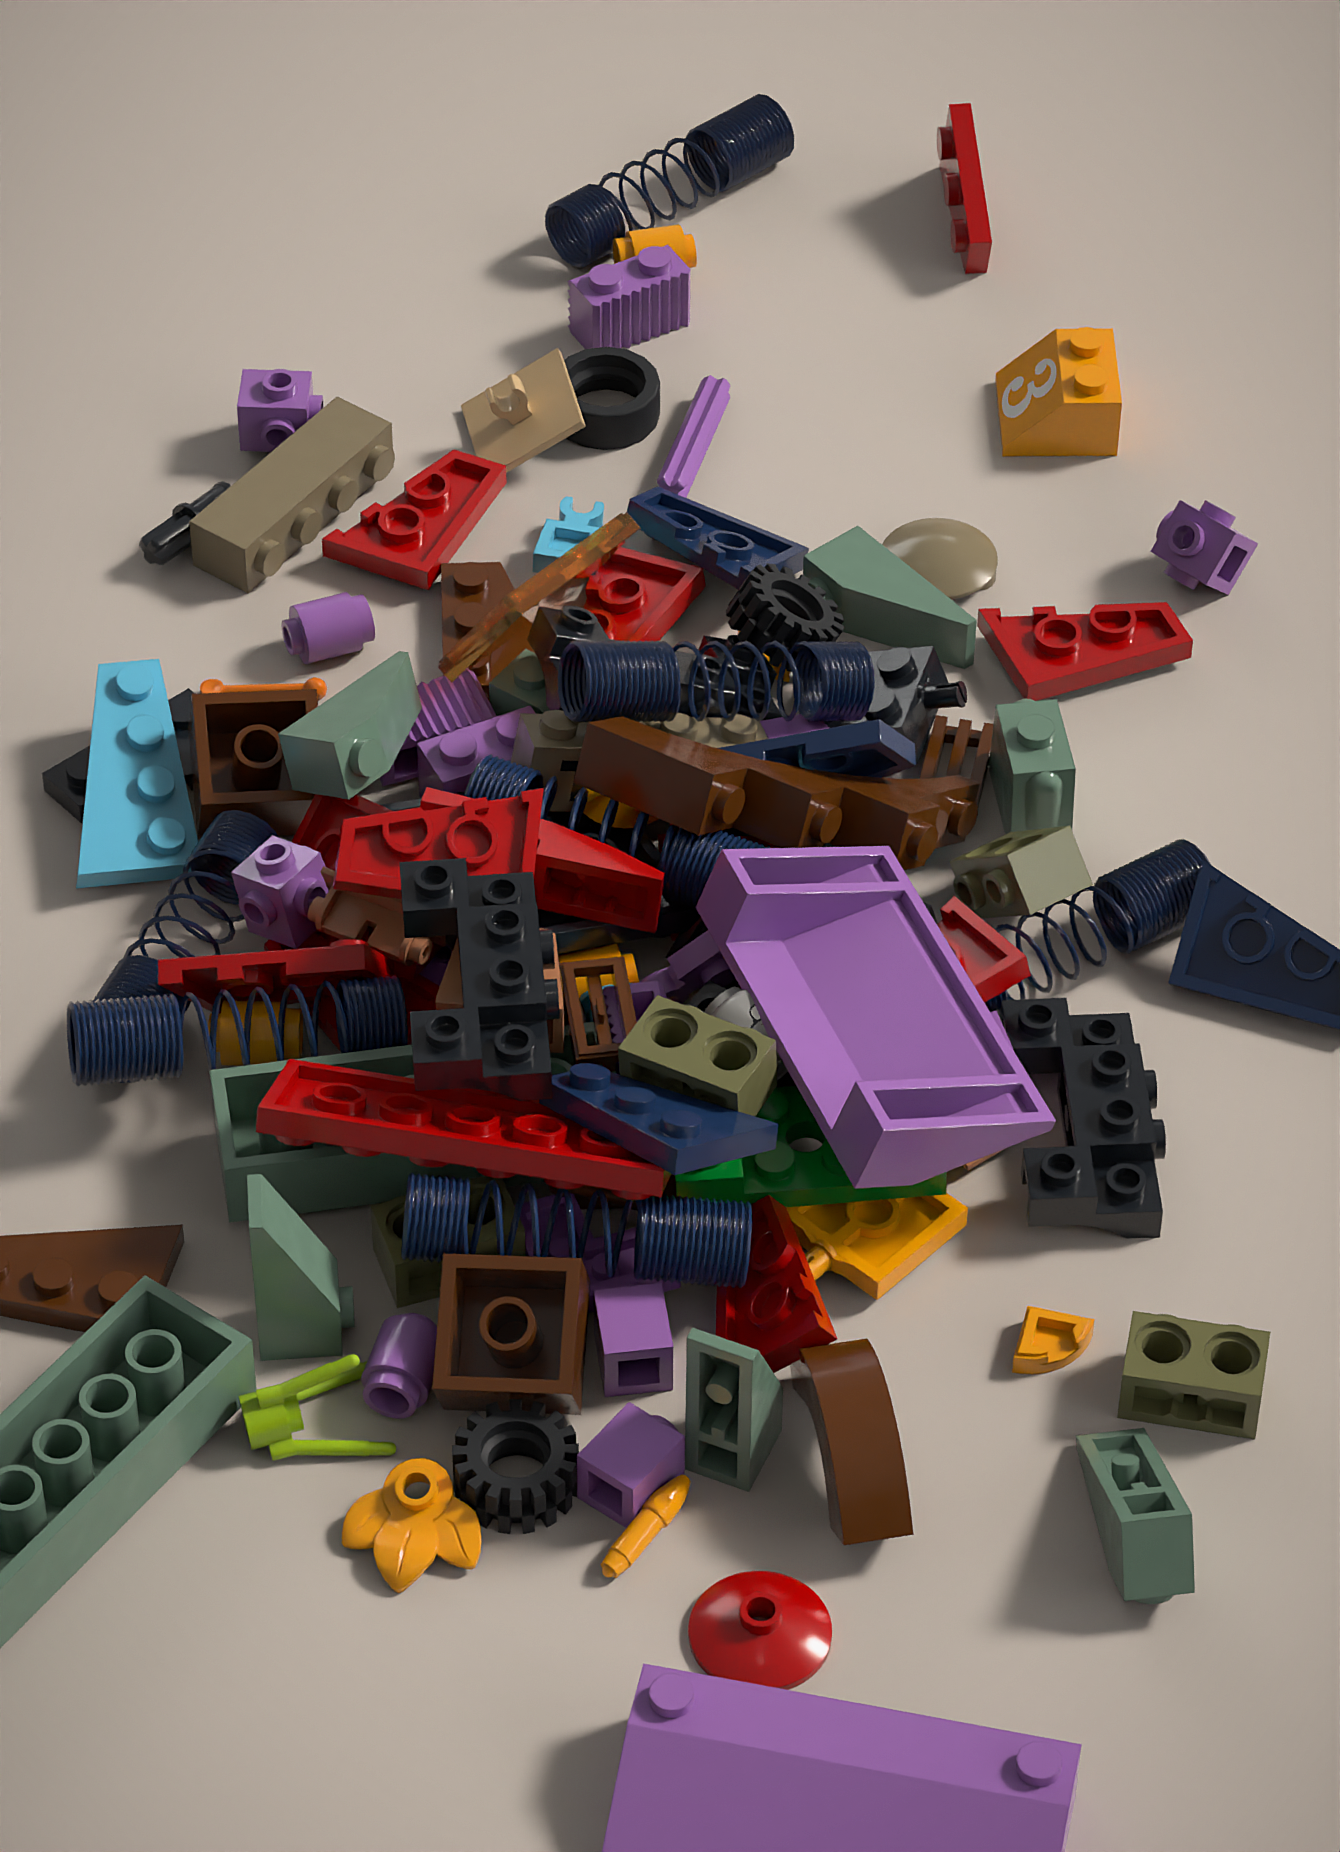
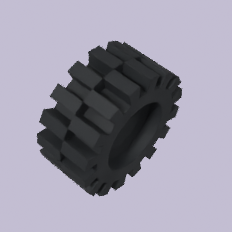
(782, 610)
(513, 1434)

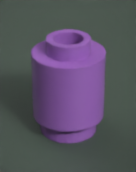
(328, 627)
(400, 1365)

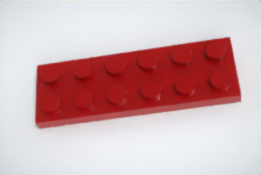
(463, 1127)

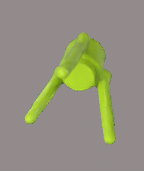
(275, 1413)

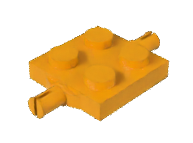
(876, 1239)

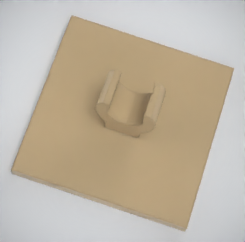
(524, 413)

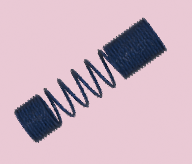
(721, 153)
(644, 680)
(222, 848)
(684, 857)
(1132, 905)
(146, 1041)
(673, 1235)

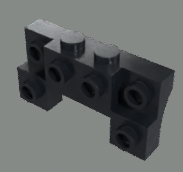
(557, 628)
(502, 1029)
(1105, 1105)

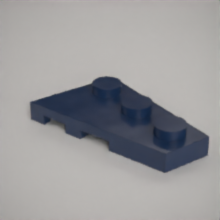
(712, 538)
(851, 749)
(1255, 954)
(656, 1122)

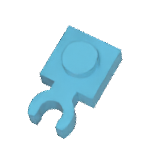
(564, 534)

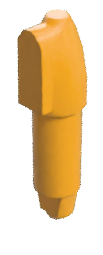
(655, 1515)

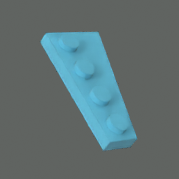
(136, 790)

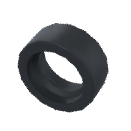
(617, 371)

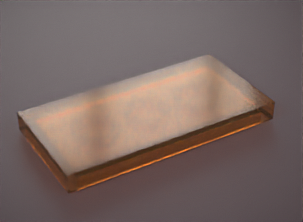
(544, 589)

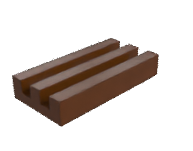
(960, 738)
(605, 1052)

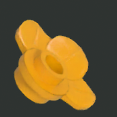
(413, 1531)

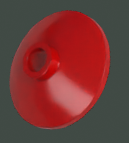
(767, 1652)

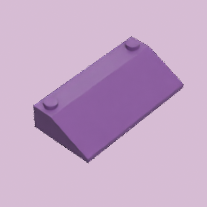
(870, 1011)
(804, 1772)

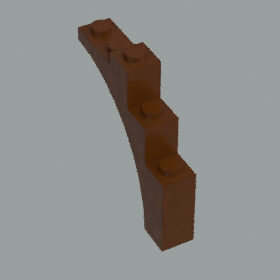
(773, 801)

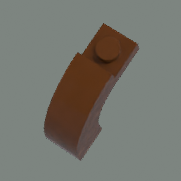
(856, 1440)

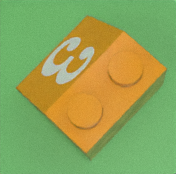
(1061, 396)

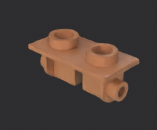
(351, 913)

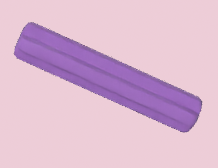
(694, 436)

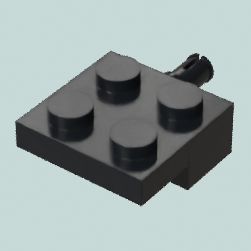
(910, 692)

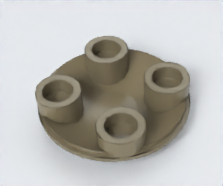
(946, 554)

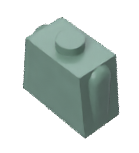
(1032, 766)

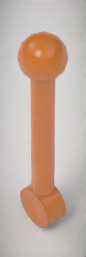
(217, 686)

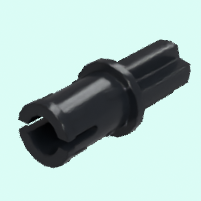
(174, 534)

